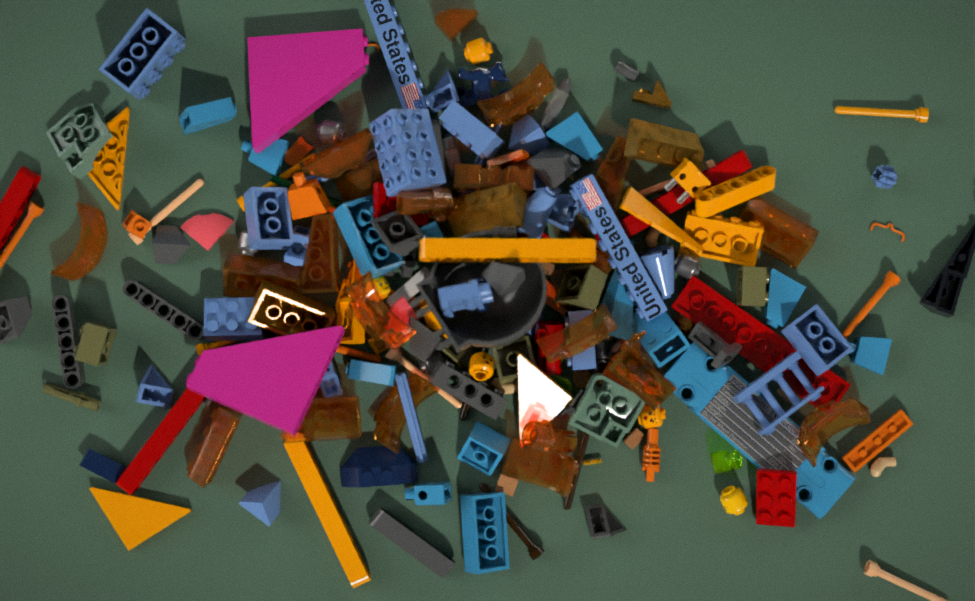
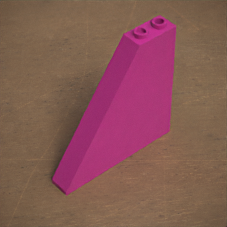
(297, 76)
(268, 377)

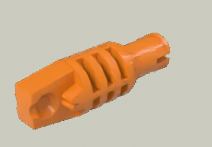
(651, 454)

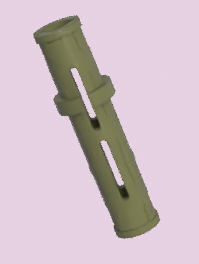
(79, 399)

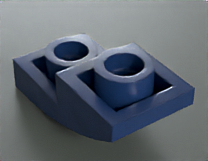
(102, 465)

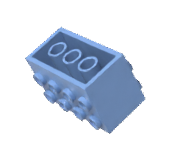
(143, 54)
(407, 151)

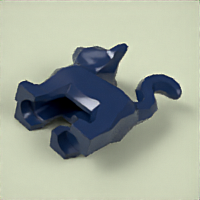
(481, 83)

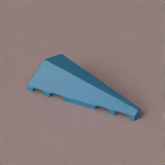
(620, 306)

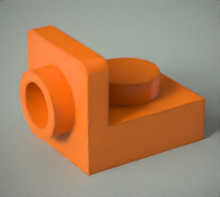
(136, 224)

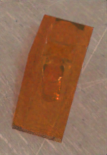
(454, 21)

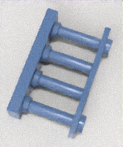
(776, 374)

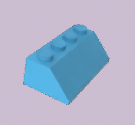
(363, 240)
(484, 532)

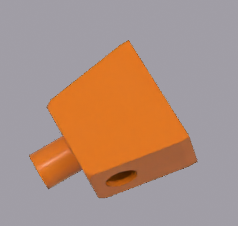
(306, 197)

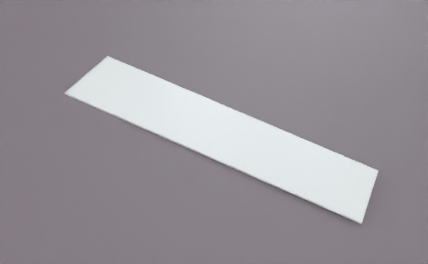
(409, 289)

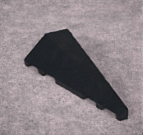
(945, 290)

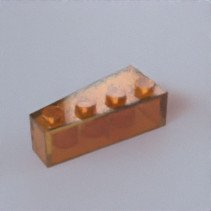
(614, 173)
(476, 178)
(322, 257)

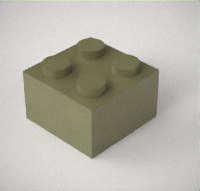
(751, 286)
(581, 288)
(95, 344)
(506, 359)

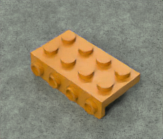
(724, 238)

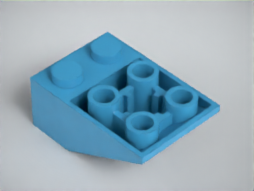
(662, 338)

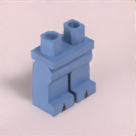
(464, 296)

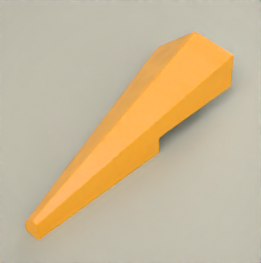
(642, 209)
(344, 317)

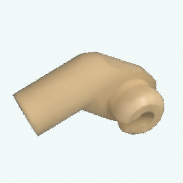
(651, 237)
(509, 388)
(880, 463)

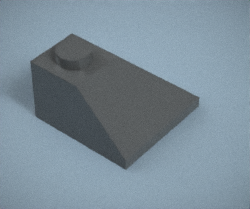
(554, 166)
(398, 233)
(14, 318)

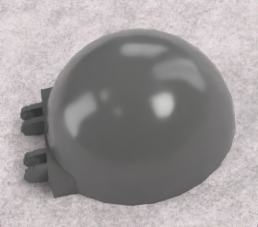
(503, 321)

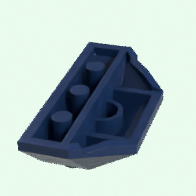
(378, 468)

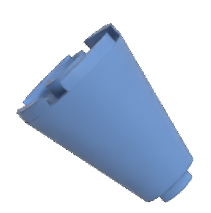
(537, 212)
(564, 212)
(660, 268)

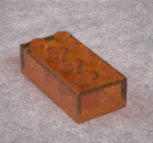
(329, 420)

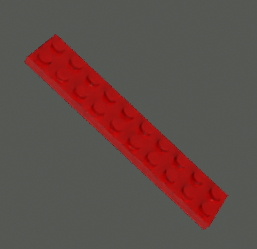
(758, 342)

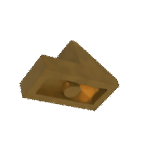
(658, 98)

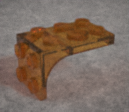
(639, 374)
(546, 470)

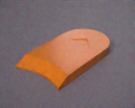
(297, 151)

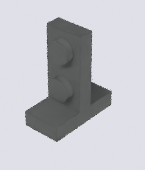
(714, 345)

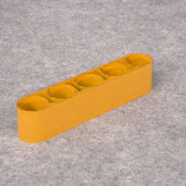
(735, 191)

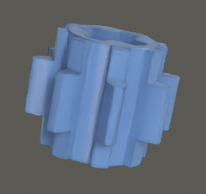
(884, 176)

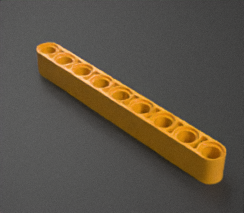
(507, 250)
(328, 513)

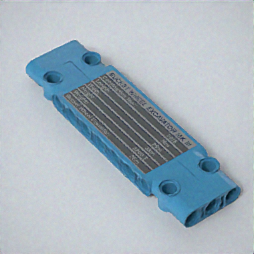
(736, 424)

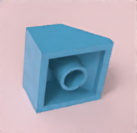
(484, 448)

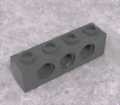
(491, 407)

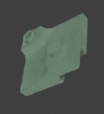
(80, 137)
(606, 410)

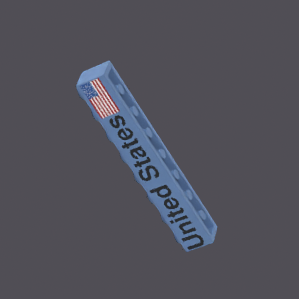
(395, 54)
(618, 247)

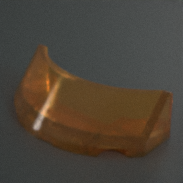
(519, 100)
(90, 246)
(375, 315)
(578, 336)
(390, 413)
(826, 422)

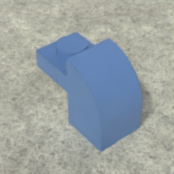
(296, 252)
(331, 384)

